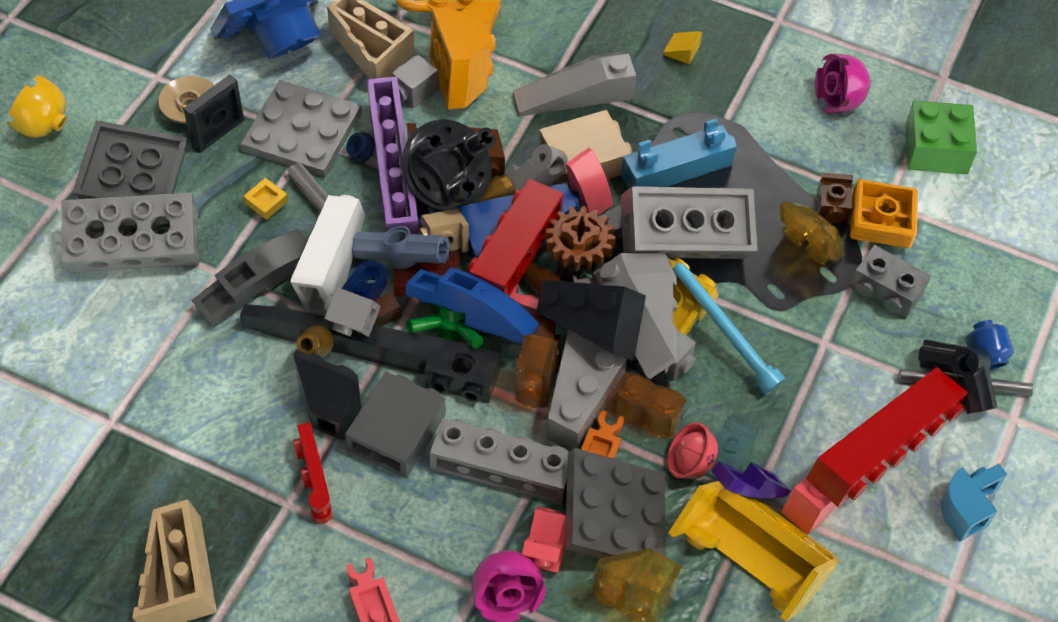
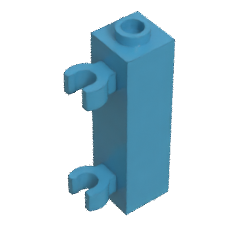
(679, 158)

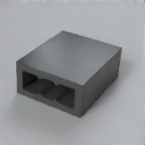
(396, 424)

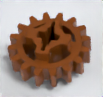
(595, 241)

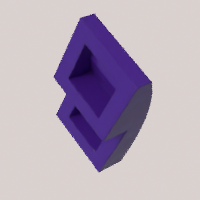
(753, 482)

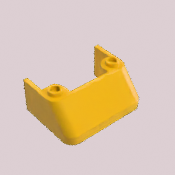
(759, 543)

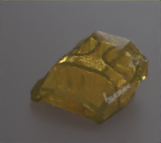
(806, 224)

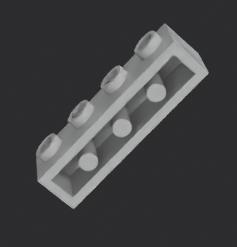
(500, 460)

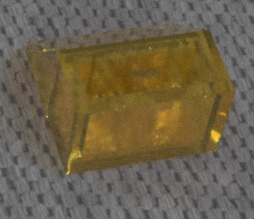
(637, 584)

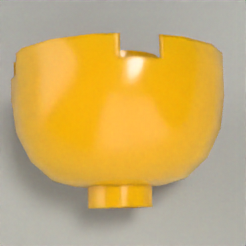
(38, 109)

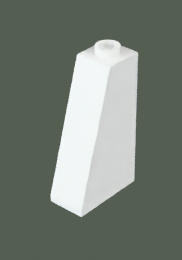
(328, 252)

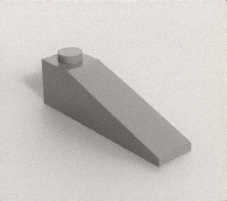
(654, 277)

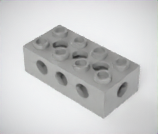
(702, 208)
(118, 216)

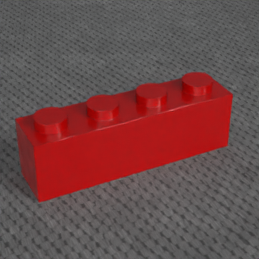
(517, 236)

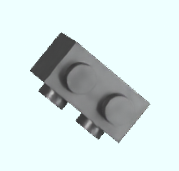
(890, 282)

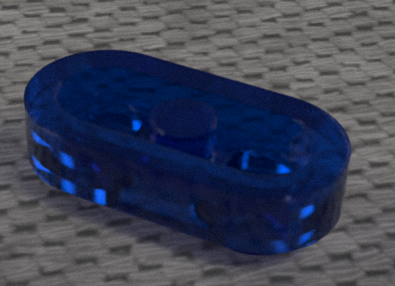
(364, 272)

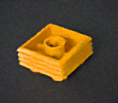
(884, 213)

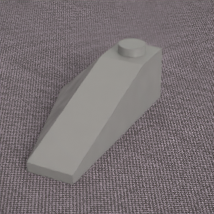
(583, 84)

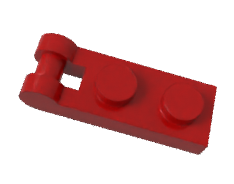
(313, 474)

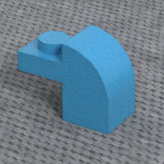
(965, 500)

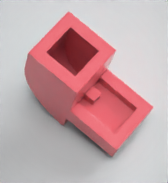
(547, 539)

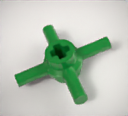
(448, 325)

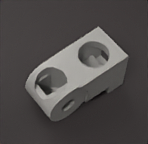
(543, 167)

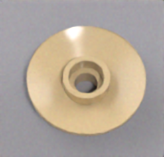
(179, 94)

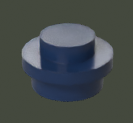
(360, 146)

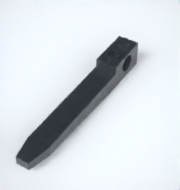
(413, 352)

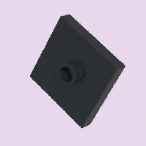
(214, 113)

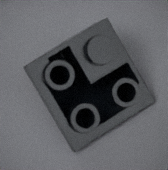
(328, 393)

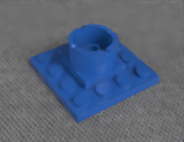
(278, 23)

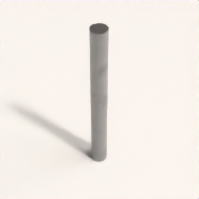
(999, 386)

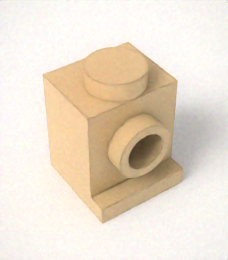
(449, 225)

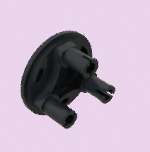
(448, 164)

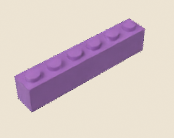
(390, 140)

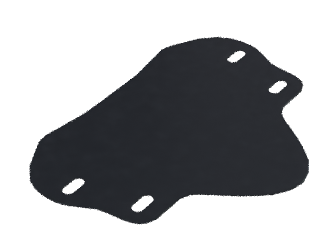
(777, 257)

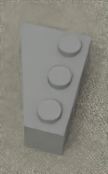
(582, 389)

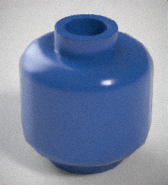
(994, 340)

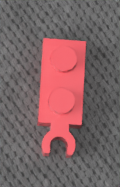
(371, 596)

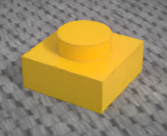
(265, 198)

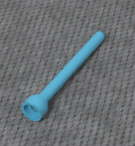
(766, 376)

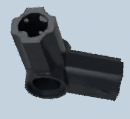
(953, 359)

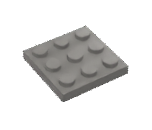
(301, 128)

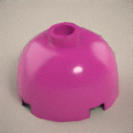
(842, 83)
(507, 586)

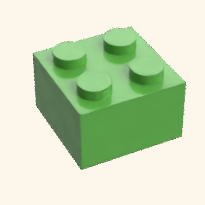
(940, 137)

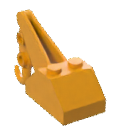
(460, 45)

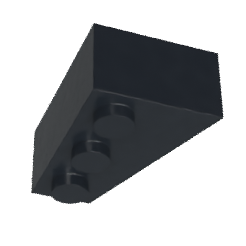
(597, 312)

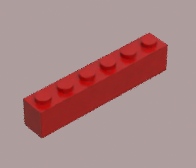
(887, 437)

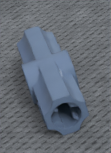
(401, 247)

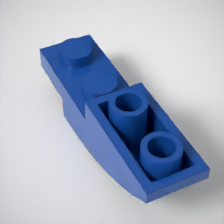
(484, 304)

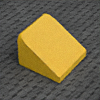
(683, 46)

